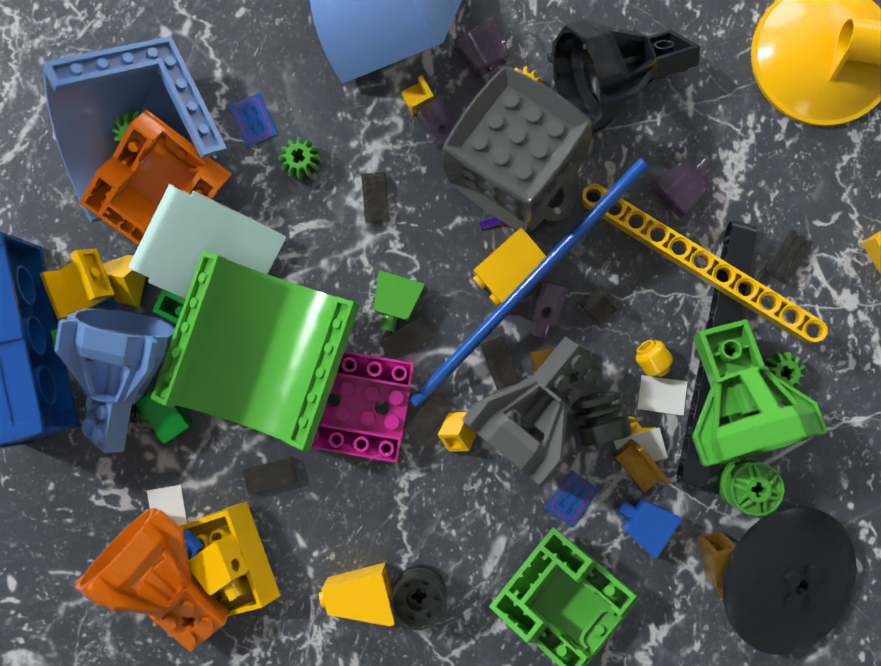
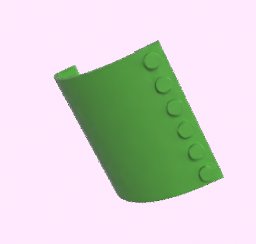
(255, 350)

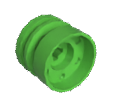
(740, 476)

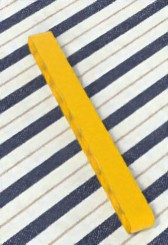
(713, 264)

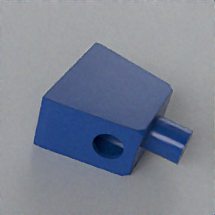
(648, 524)

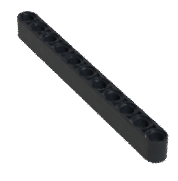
(738, 252)

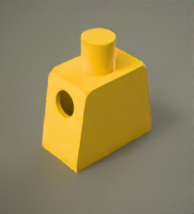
(220, 567)

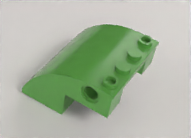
(564, 601)

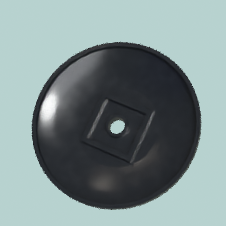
(768, 567)

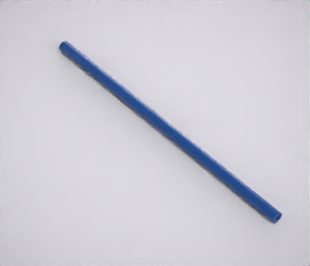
(531, 281)

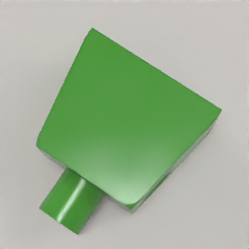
(396, 298)

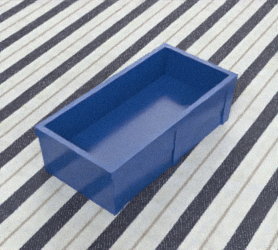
(33, 379)

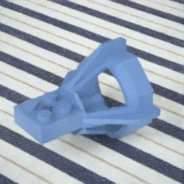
(125, 356)

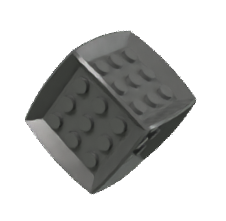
(518, 150)

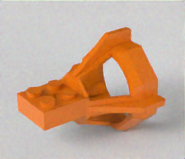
(150, 575)

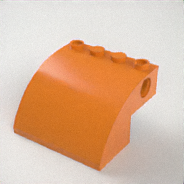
(137, 175)

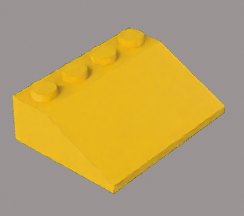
(258, 582)

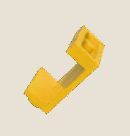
(78, 284)

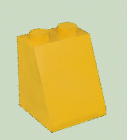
(508, 266)
(360, 595)

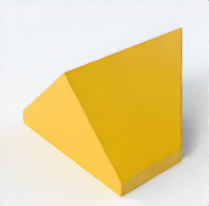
(125, 282)

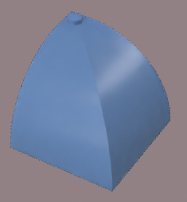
(377, 33)
(96, 87)

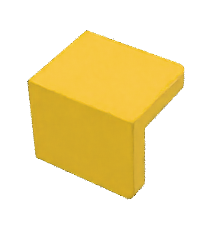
(417, 95)
(456, 434)

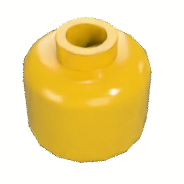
(654, 358)

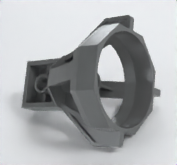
(542, 404)

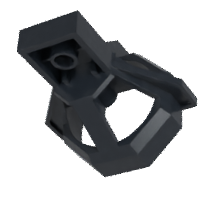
(623, 63)

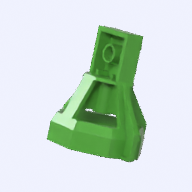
(741, 387)

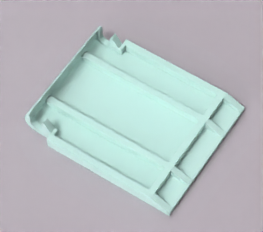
(193, 224)

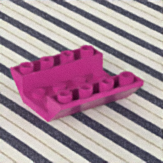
(355, 424)

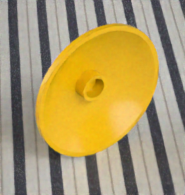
(819, 59)

